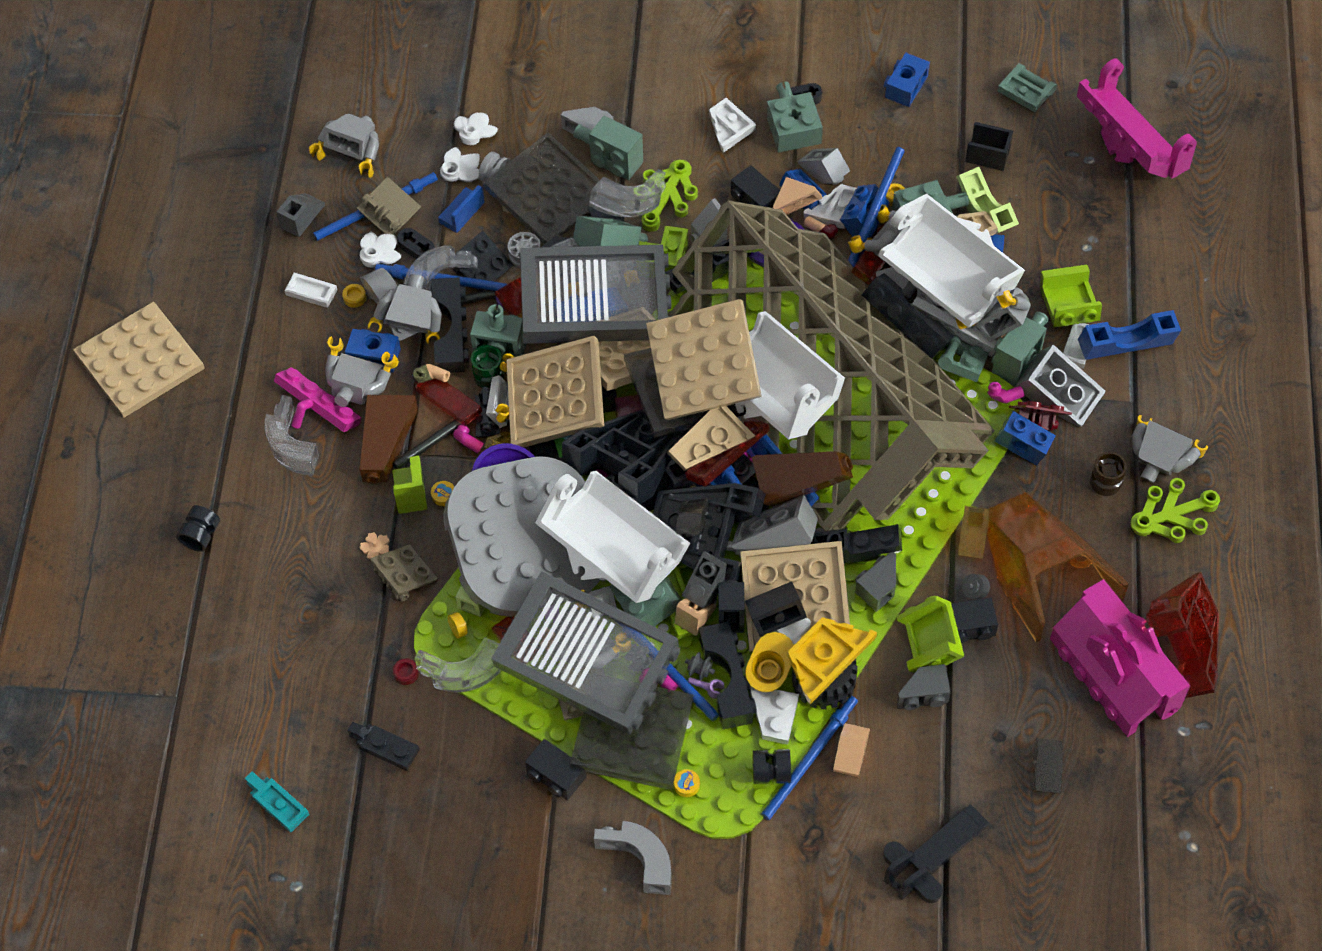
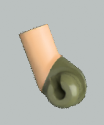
(430, 372)

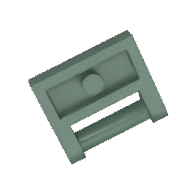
(1024, 91)
(970, 363)

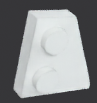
(730, 124)
(832, 206)
(775, 713)

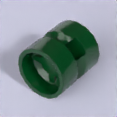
(486, 364)

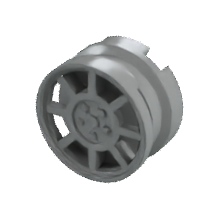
(491, 164)
(515, 245)

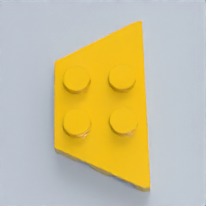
(826, 653)

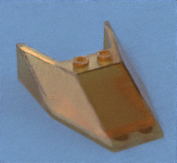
(1032, 540)

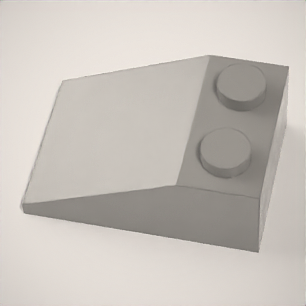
(1060, 382)
(781, 526)

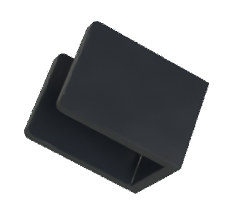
(989, 146)

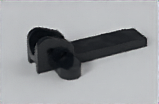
(931, 855)

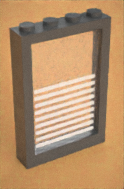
(593, 292)
(586, 653)

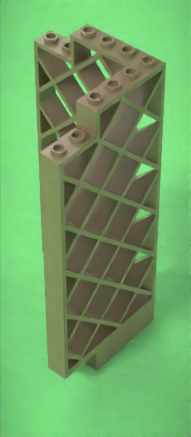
(905, 380)

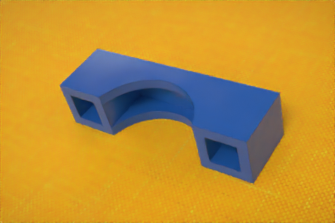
(1154, 331)

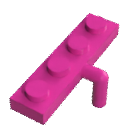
(317, 399)

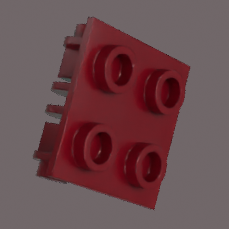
(1039, 414)

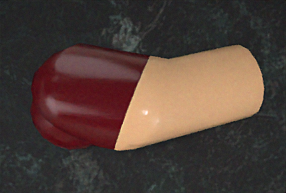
(817, 226)

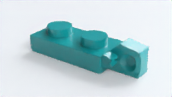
(276, 801)

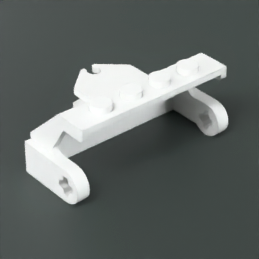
(949, 259)
(792, 380)
(611, 535)

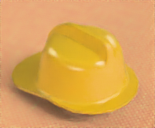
(769, 662)

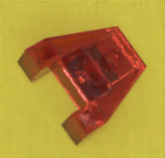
(1192, 625)

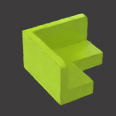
(674, 244)
(409, 487)

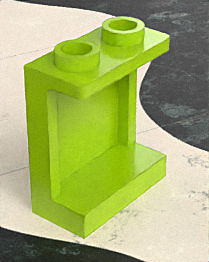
(1069, 296)
(931, 633)

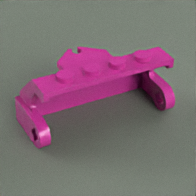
(1129, 132)
(1118, 659)

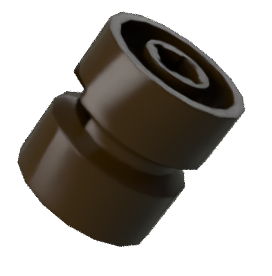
(1108, 473)

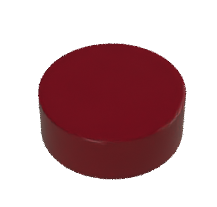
(405, 671)

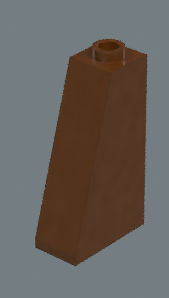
(384, 433)
(797, 474)

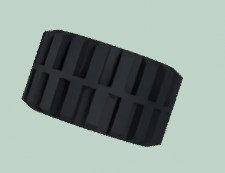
(836, 692)

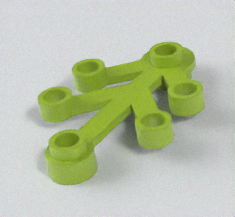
(670, 191)
(1173, 514)

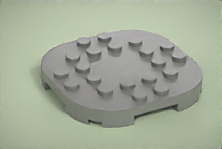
(496, 533)

